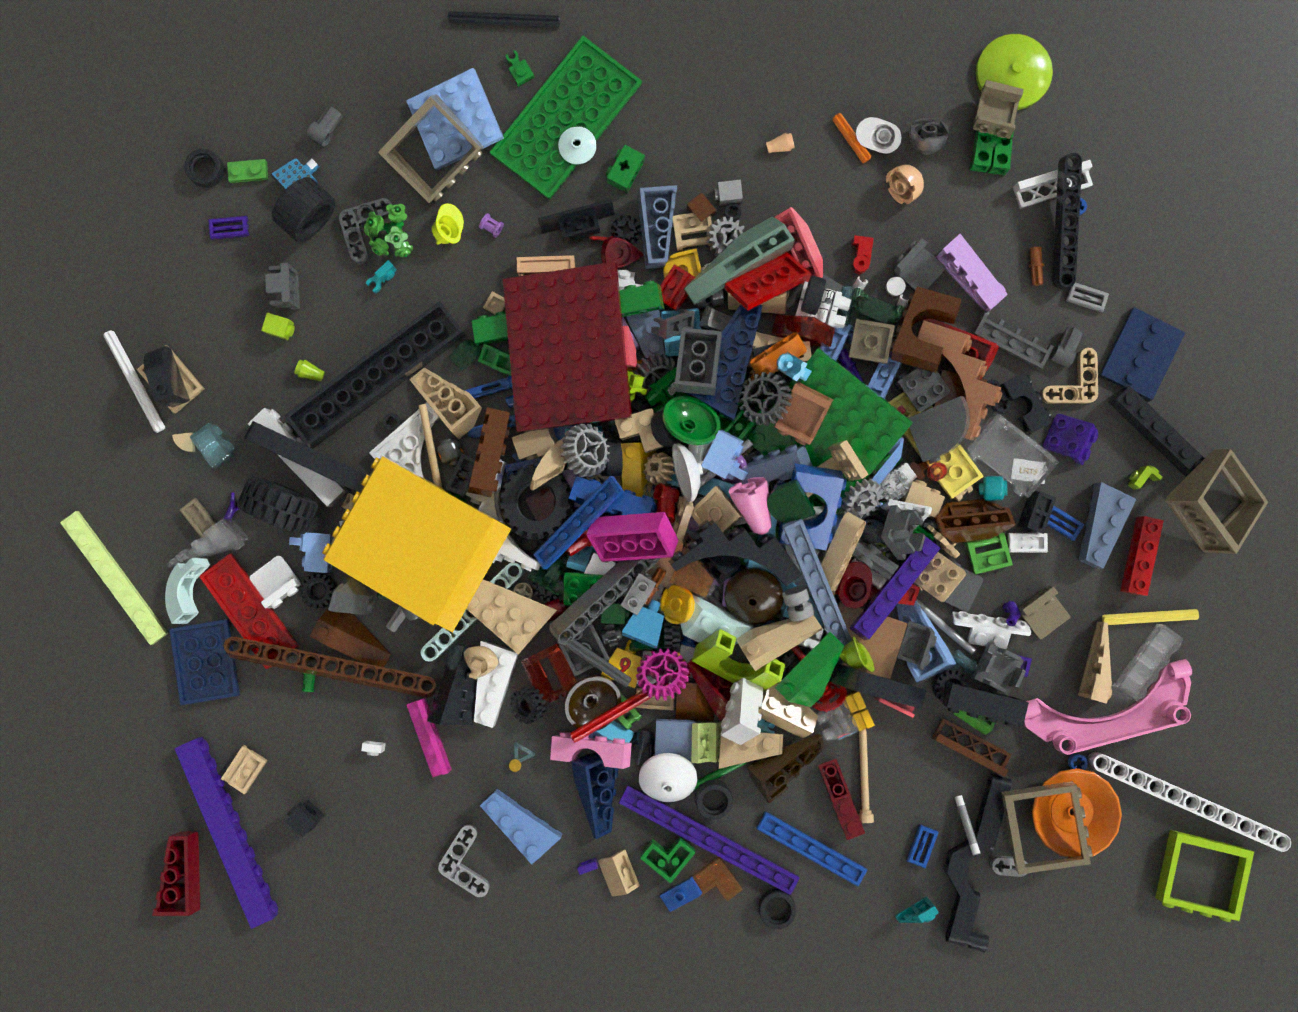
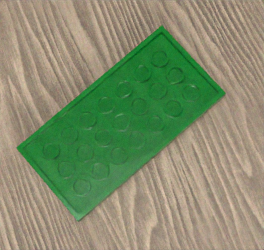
(581, 92)

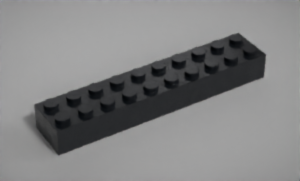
(374, 375)

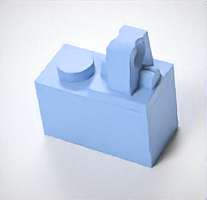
(722, 456)
(313, 546)

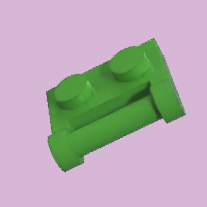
(990, 559)

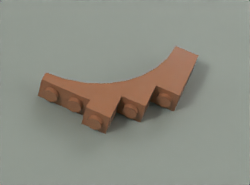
(968, 368)

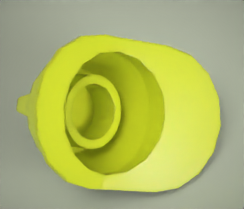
(448, 225)

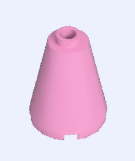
(752, 503)

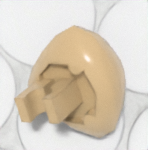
(480, 661)

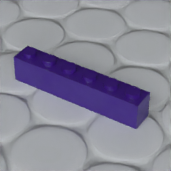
(893, 590)

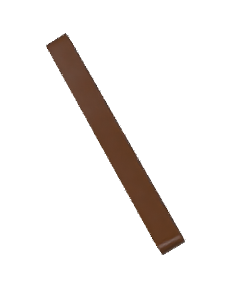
(323, 661)

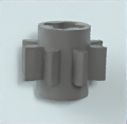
(611, 635)

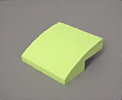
(706, 742)

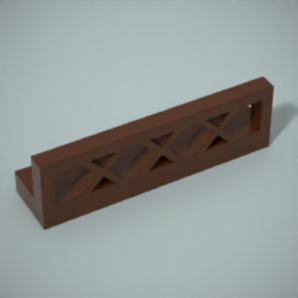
(1000, 769)

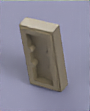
(197, 516)

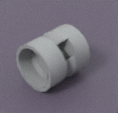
(798, 603)

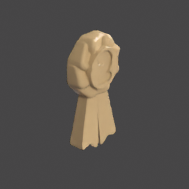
(945, 545)

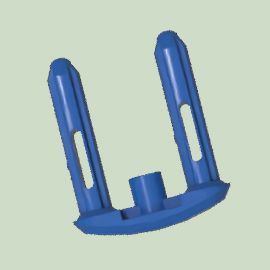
(477, 392)

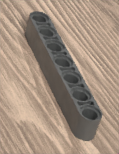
(598, 598)

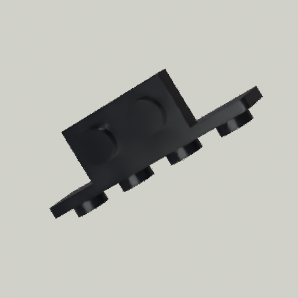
(578, 221)

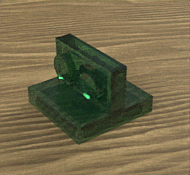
(553, 577)

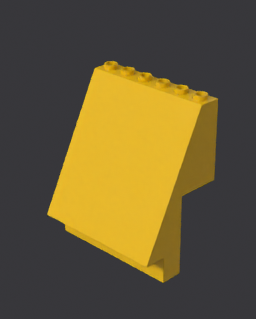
(415, 543)

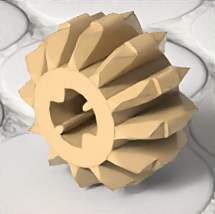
(659, 468)

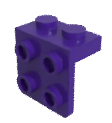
(1071, 438)

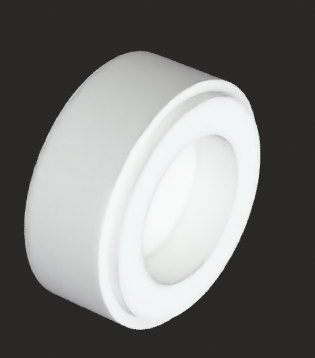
(895, 286)

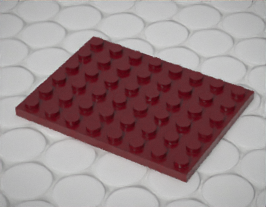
(567, 347)

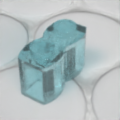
(212, 445)

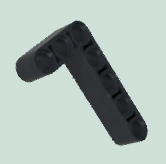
(878, 686)

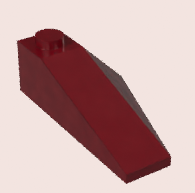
(713, 688)

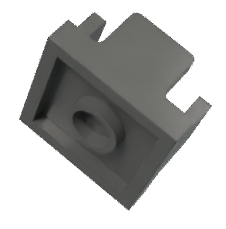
(285, 283)
(899, 532)
(999, 669)

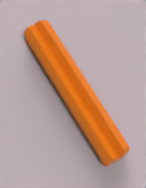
(851, 138)

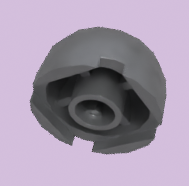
(928, 135)

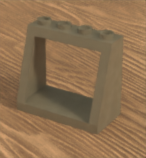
(397, 161)
(1198, 517)

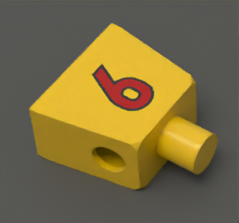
(626, 662)

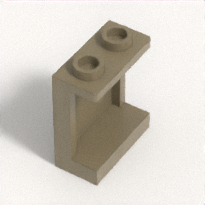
(997, 109)

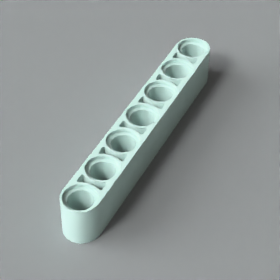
(467, 620)

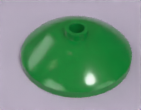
(691, 420)

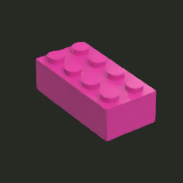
(633, 537)

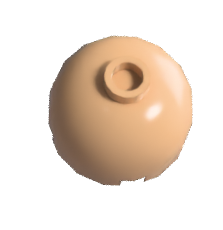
(905, 183)

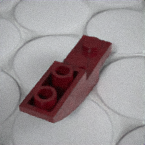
(841, 799)

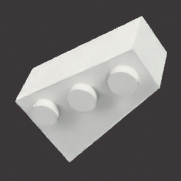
(742, 712)

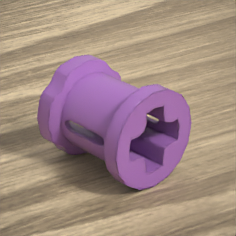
(491, 225)

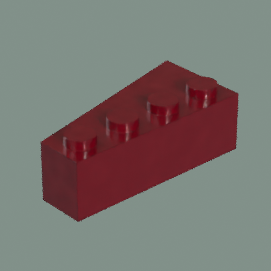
(180, 878)

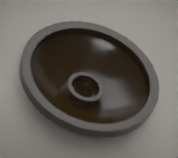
(757, 585)
(604, 697)

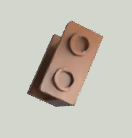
(804, 415)

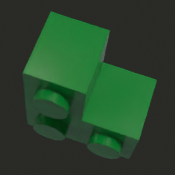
(668, 862)

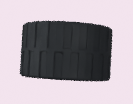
(303, 209)

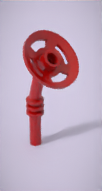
(829, 693)

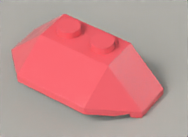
(804, 245)

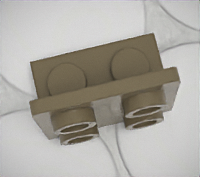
(1044, 612)

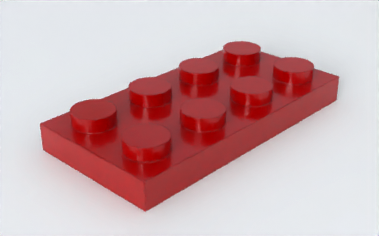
(767, 281)

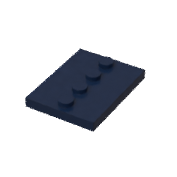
(1142, 353)
(202, 664)

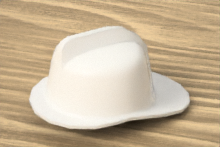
(878, 135)

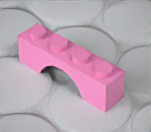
(613, 753)

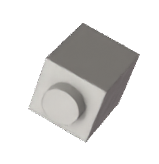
(729, 192)

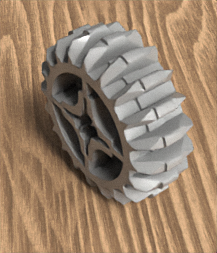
(576, 442)

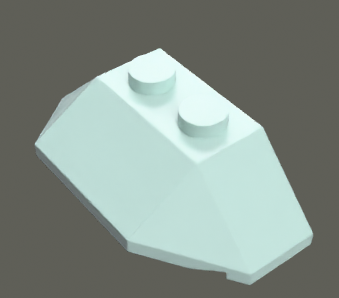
(710, 618)

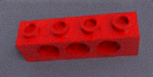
(1142, 556)

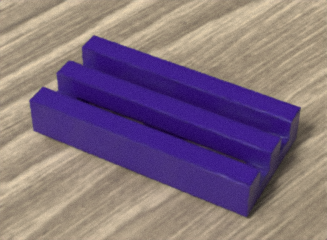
(244, 226)

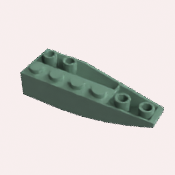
(744, 254)

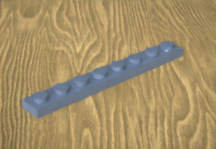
(816, 581)

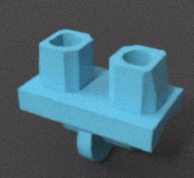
(793, 367)

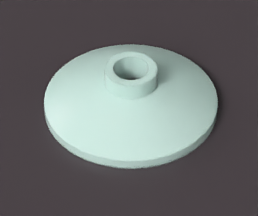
(577, 154)

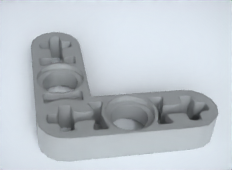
(458, 867)

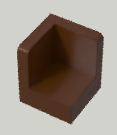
(701, 207)

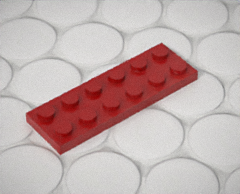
(243, 605)

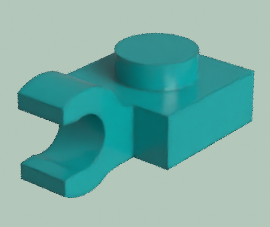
(384, 273)

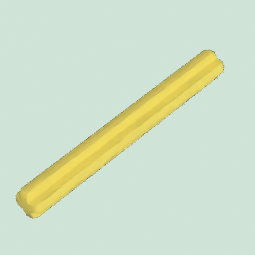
(1148, 617)

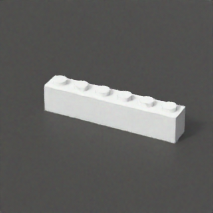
(326, 489)

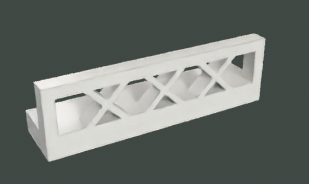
(1046, 180)

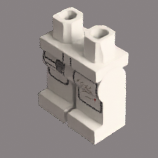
(828, 307)

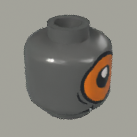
(450, 451)

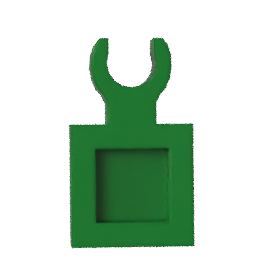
(519, 70)

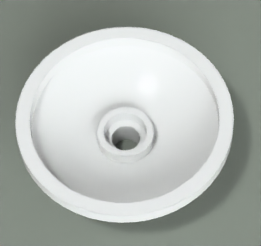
(686, 471)
(667, 777)

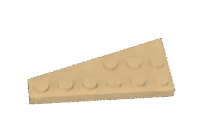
(509, 614)

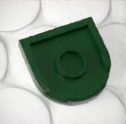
(789, 503)

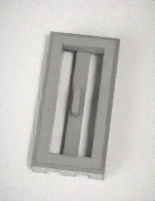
(1071, 299)

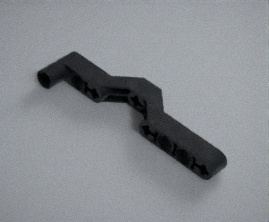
(957, 864)

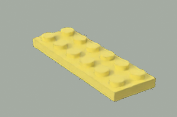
(960, 467)

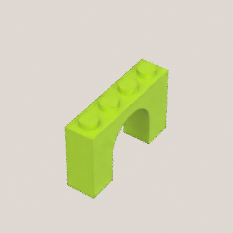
(713, 655)

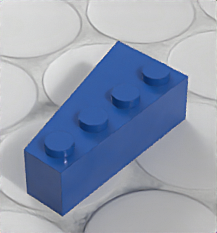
(624, 505)

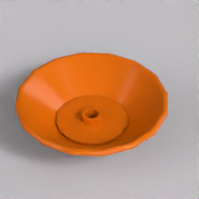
(1058, 827)

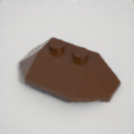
(973, 520)

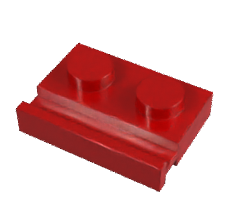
(673, 287)

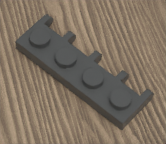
(1012, 342)

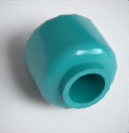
(993, 488)

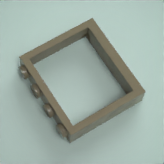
(1079, 813)

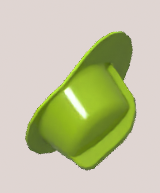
(857, 656)

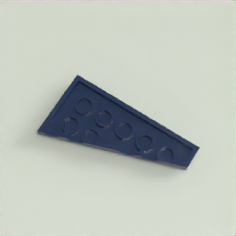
(733, 361)

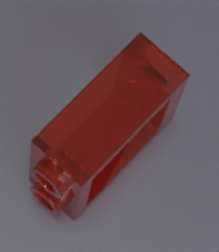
(807, 327)
(538, 677)

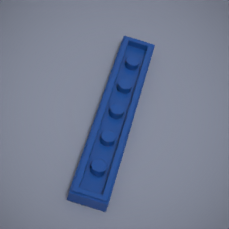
(579, 522)
(811, 848)

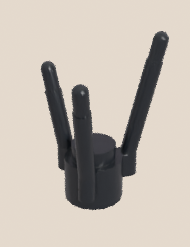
(643, 738)

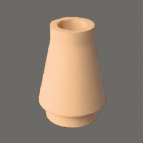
(781, 143)

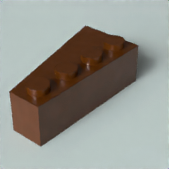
(489, 453)

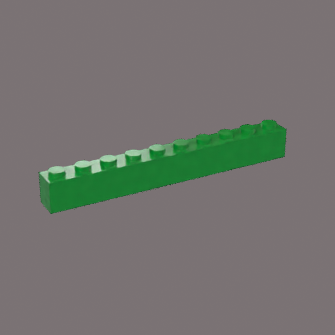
(633, 302)

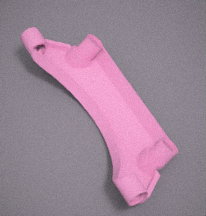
(1145, 716)

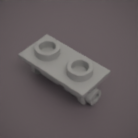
(638, 593)

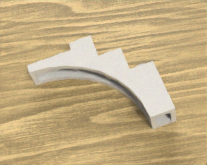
(509, 548)

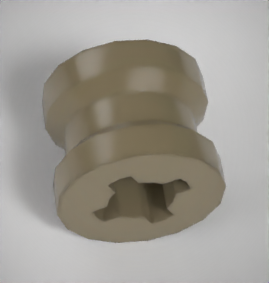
(523, 589)

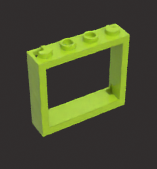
(1169, 867)

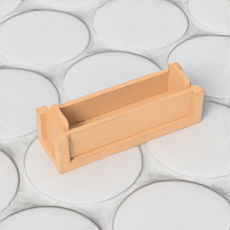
(543, 264)

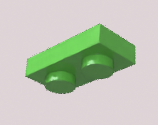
(247, 171)

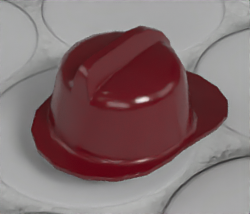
(855, 585)

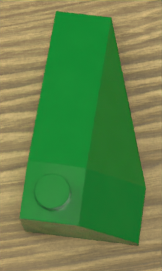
(809, 678)

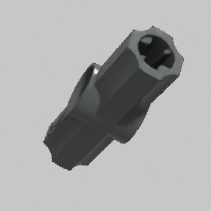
(874, 559)

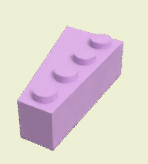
(971, 273)

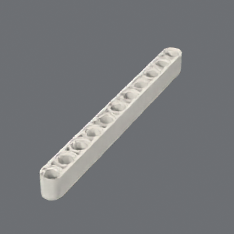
(1196, 805)

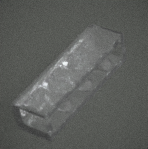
(1148, 662)

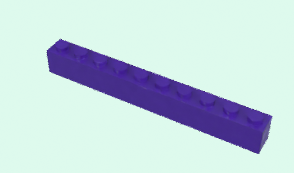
(227, 832)

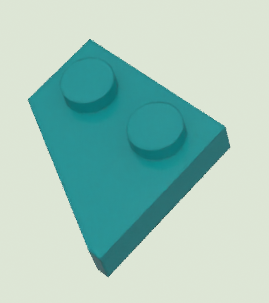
(919, 912)

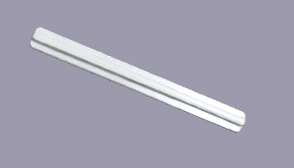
(134, 381)

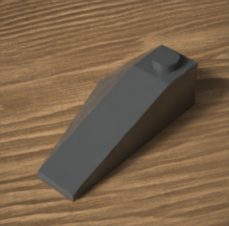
(352, 598)

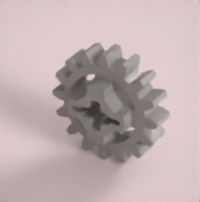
(718, 235)
(862, 498)

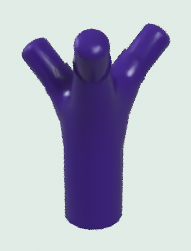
(231, 508)

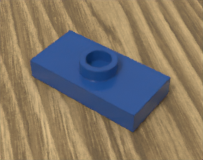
(681, 894)

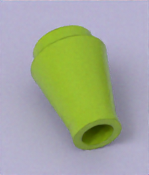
(309, 371)

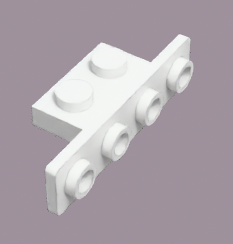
(989, 629)

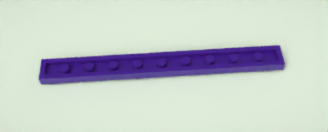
(709, 839)

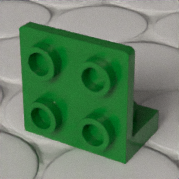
(577, 584)

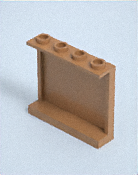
(882, 645)

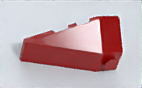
(980, 347)

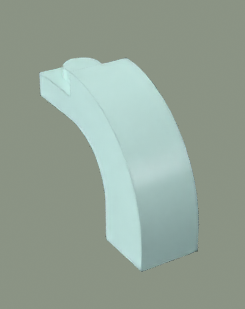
(179, 590)

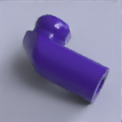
(1011, 607)

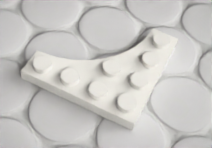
(406, 442)

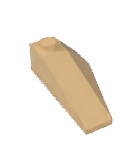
(450, 403)
(774, 639)
(1097, 674)

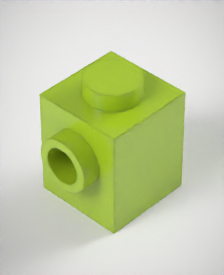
(278, 326)

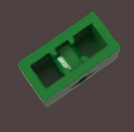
(624, 179)

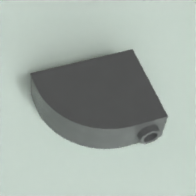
(940, 429)

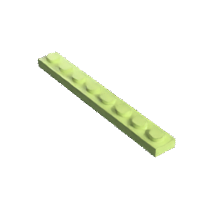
(114, 577)

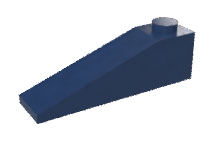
(596, 791)

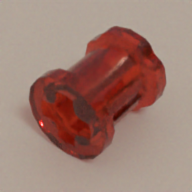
(943, 471)

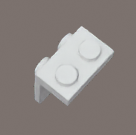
(275, 582)

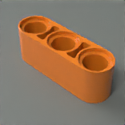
(767, 359)

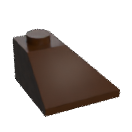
(692, 704)

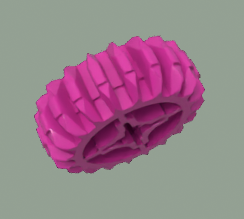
(649, 669)

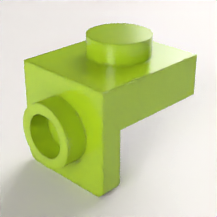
(1140, 476)

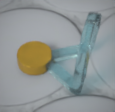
(515, 764)

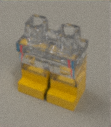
(841, 722)

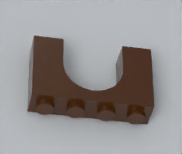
(923, 305)

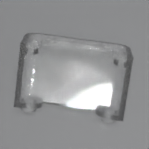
(1012, 454)

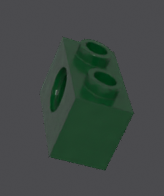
(615, 614)

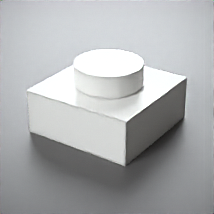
(373, 748)

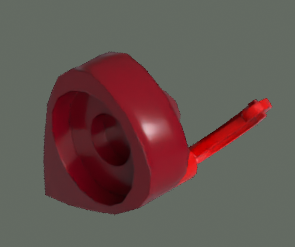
(618, 251)

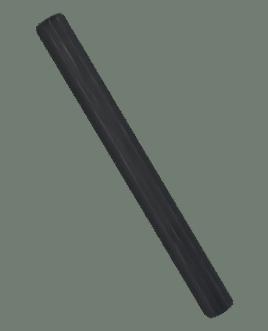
(504, 19)

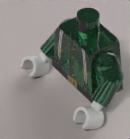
(874, 307)

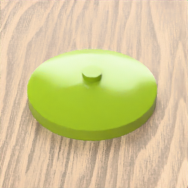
(1017, 63)

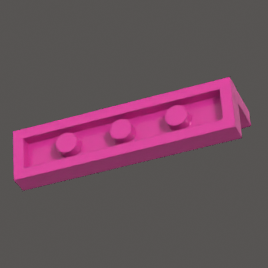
(429, 738)

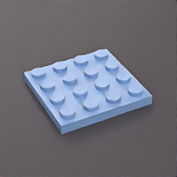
(469, 103)

